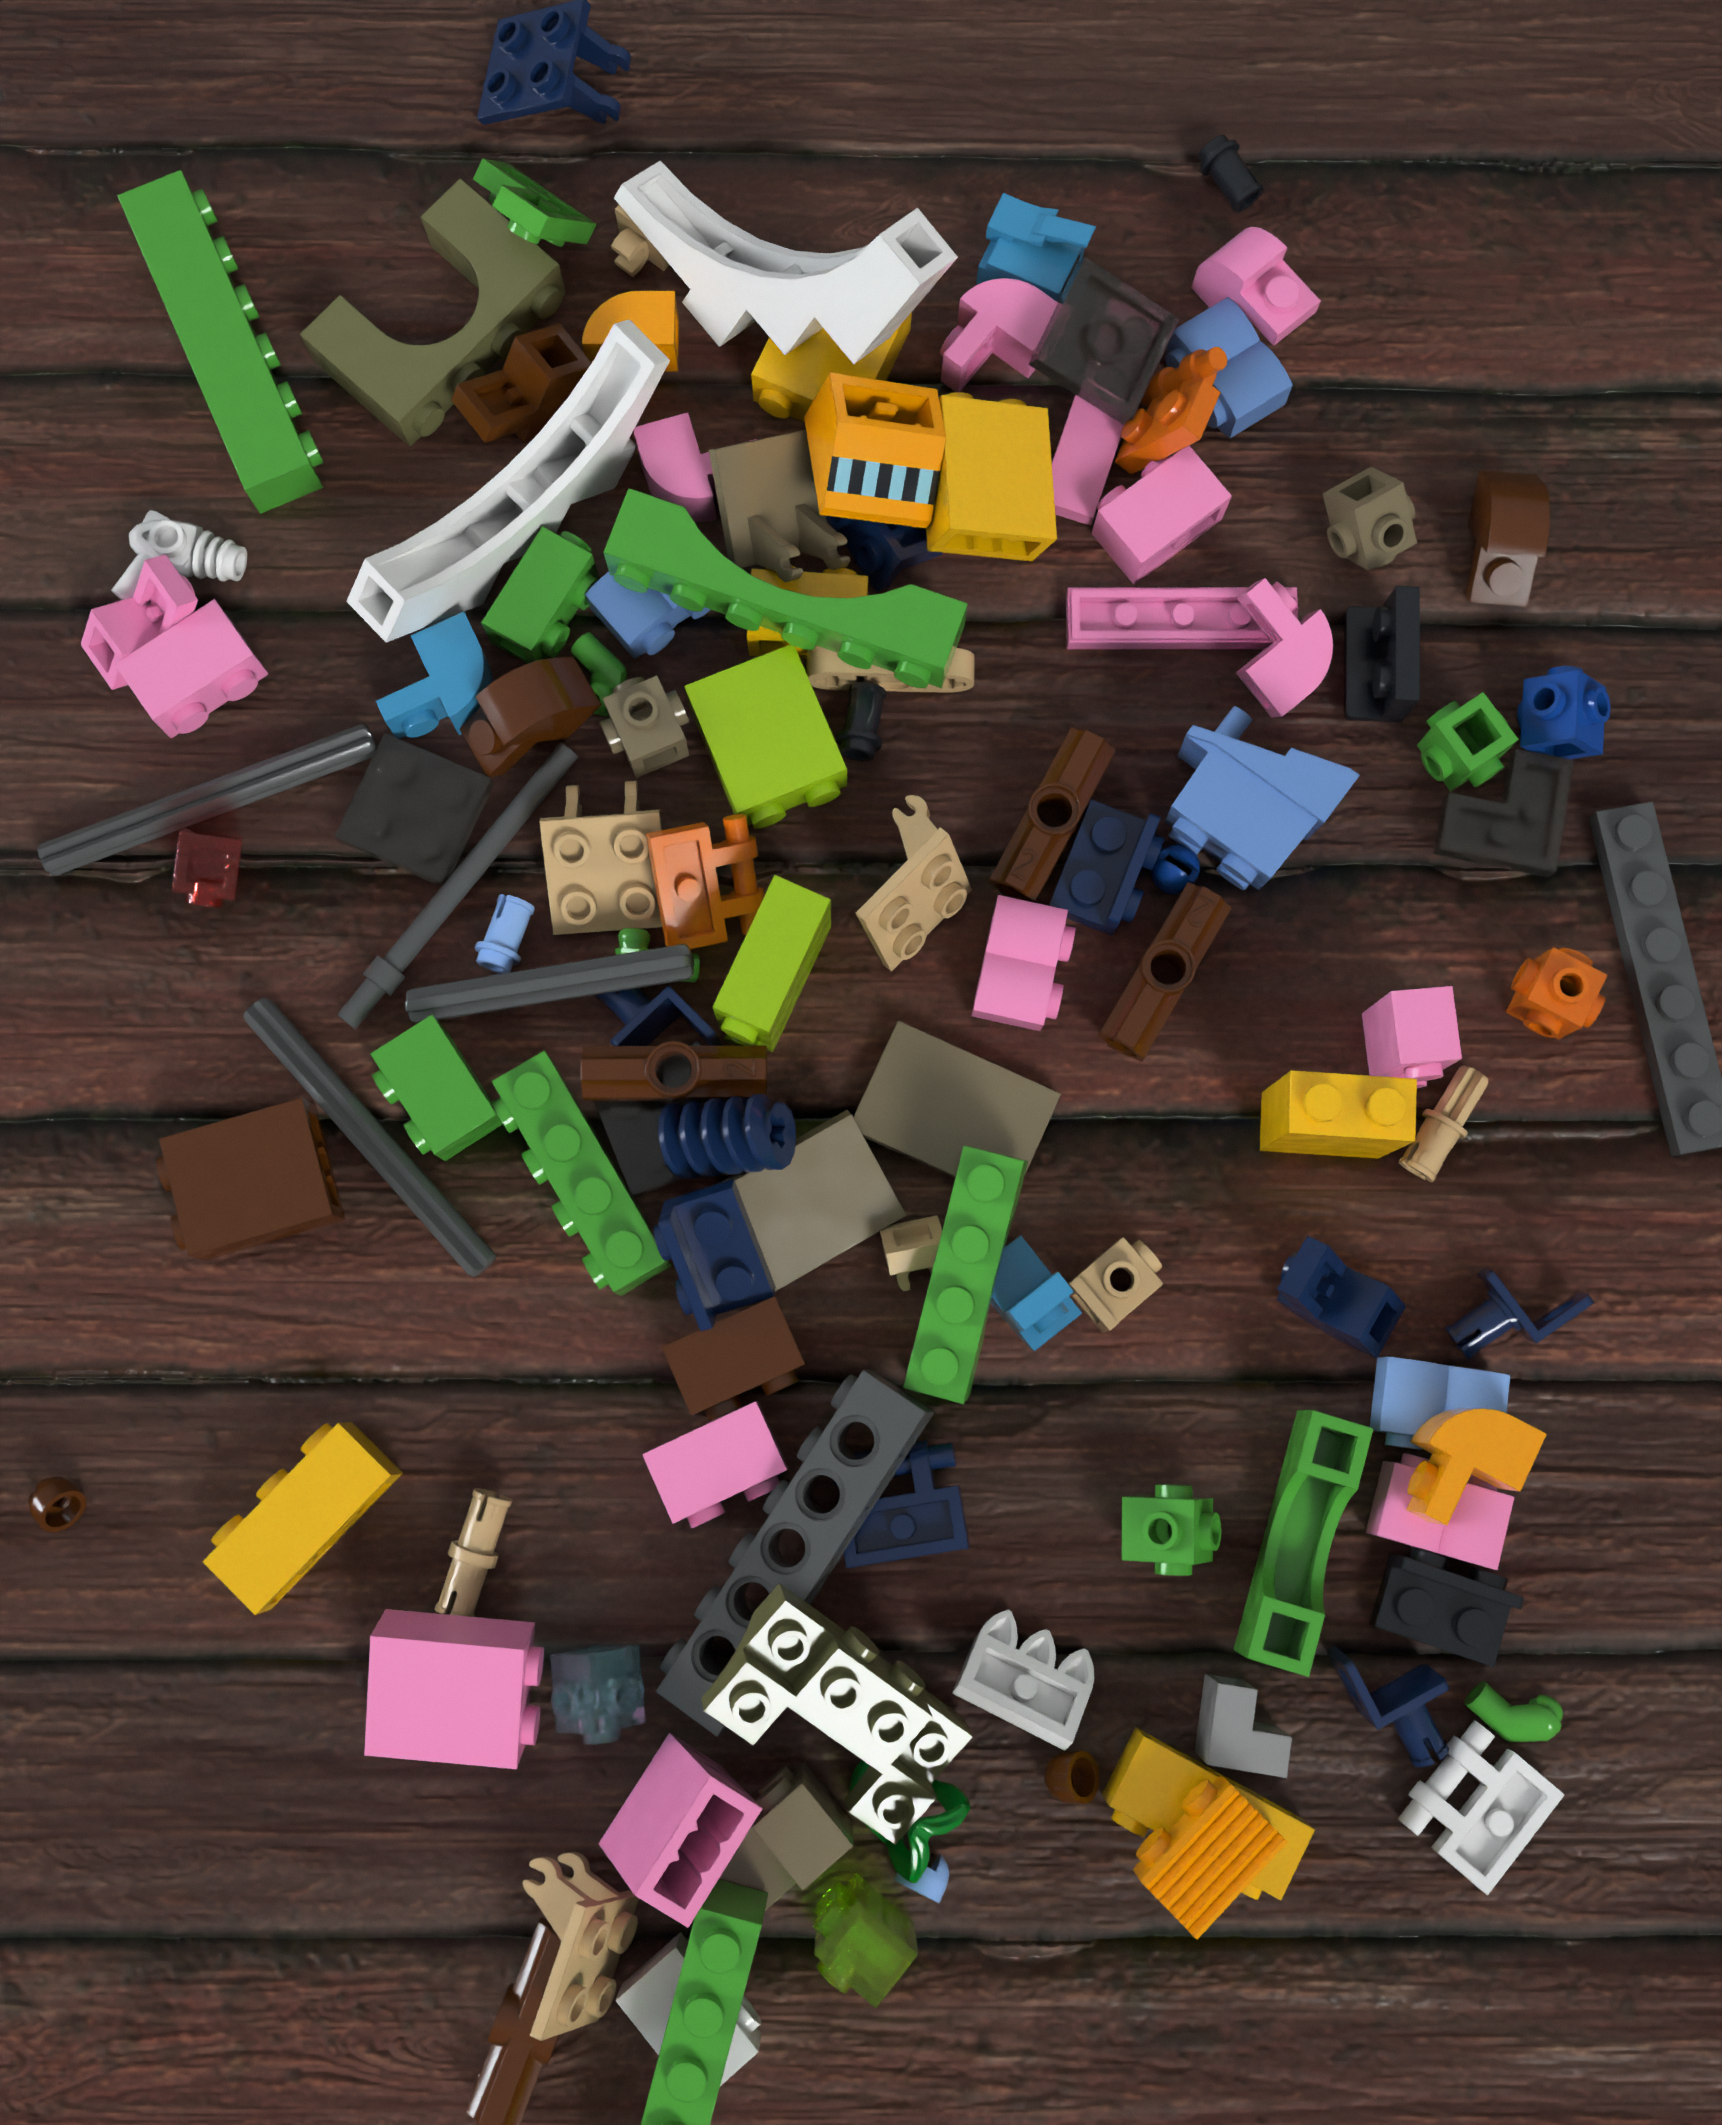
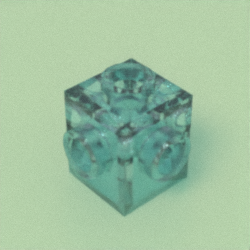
(597, 1691)

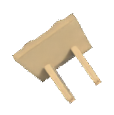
(600, 867)
(919, 892)
(594, 1930)

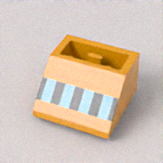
(876, 449)

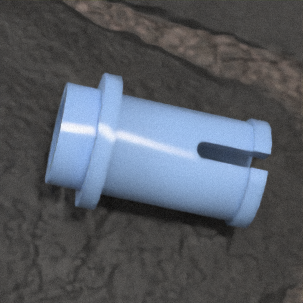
(504, 934)

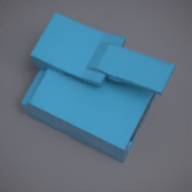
(1032, 246)

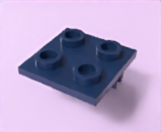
(535, 64)

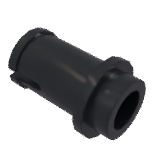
(1230, 172)
(860, 733)

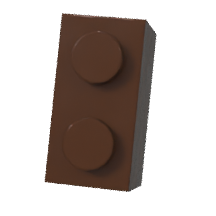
(734, 1358)

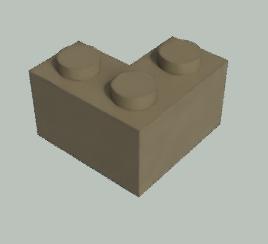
(792, 1837)

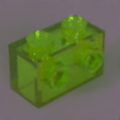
(862, 1940)

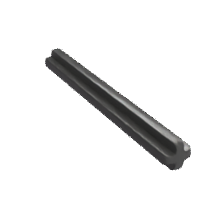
(551, 983)

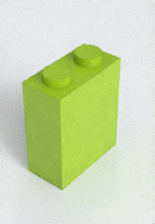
(767, 737)
(772, 964)

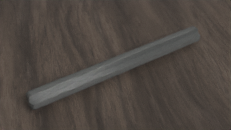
(207, 800)
(369, 1137)

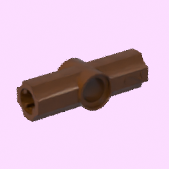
(1067, 786)
(1183, 942)
(634, 1072)
(515, 2056)

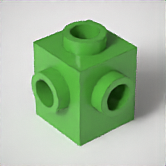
(1466, 743)
(1170, 1529)

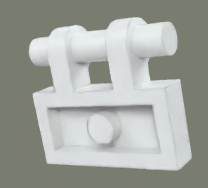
(1495, 1819)

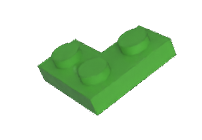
(532, 208)

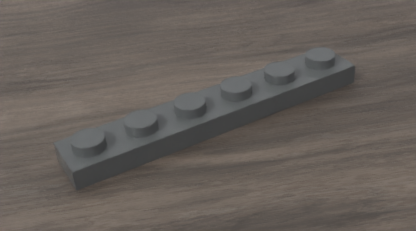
(1661, 976)

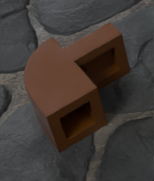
(529, 388)
(1511, 532)
(527, 707)

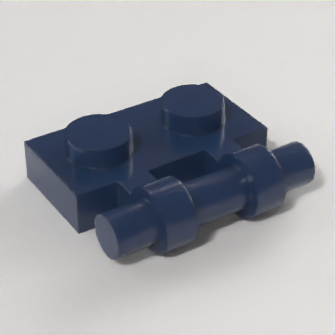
(913, 1522)

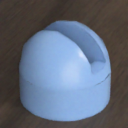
(933, 1881)

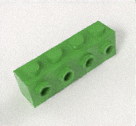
(581, 1173)

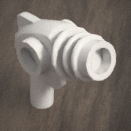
(186, 547)

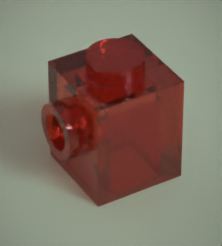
(207, 867)

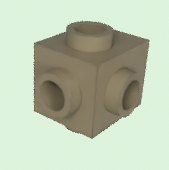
(1370, 518)
(645, 724)

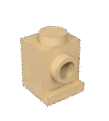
(1098, 1297)

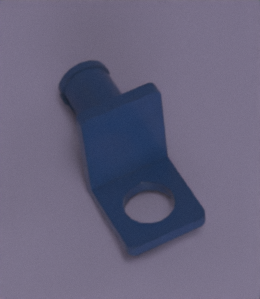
(649, 1018)
(1503, 1312)
(1401, 1703)

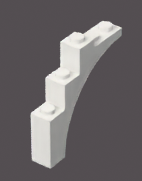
(790, 293)
(569, 460)

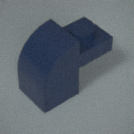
(1338, 1298)

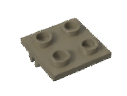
(772, 505)

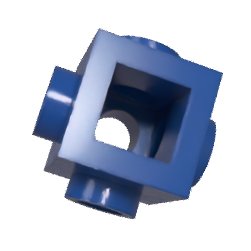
(1563, 714)

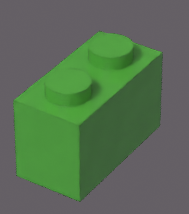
(435, 1088)

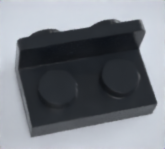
(1383, 658)
(1443, 1607)

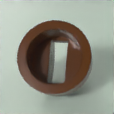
(48, 1511)
(1072, 1777)

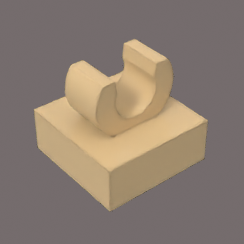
(634, 246)
(911, 1247)

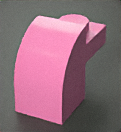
(1259, 282)
(997, 319)
(675, 466)
(126, 625)
(1298, 651)

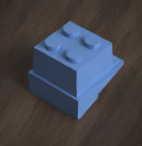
(1251, 802)

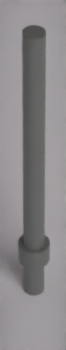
(386, 973)

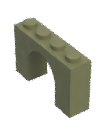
(414, 384)

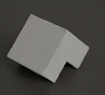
(1231, 1737)

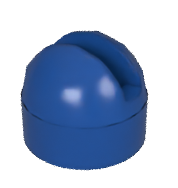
(1170, 877)

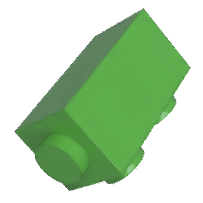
(542, 597)

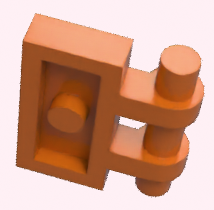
(1176, 413)
(688, 881)

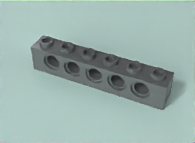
(896, 1425)

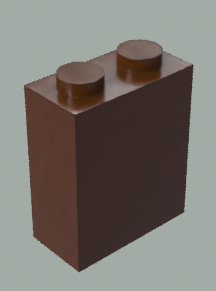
(249, 1180)

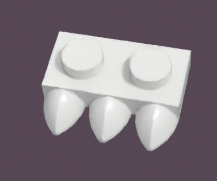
(1024, 1683)

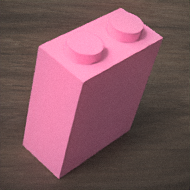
(452, 1689)
(679, 1829)

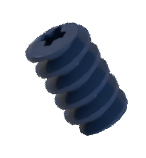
(726, 1136)

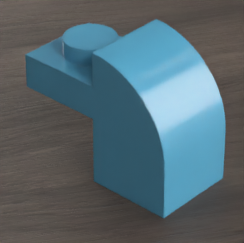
(456, 676)
(1030, 1296)

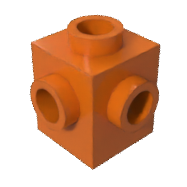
(1540, 998)

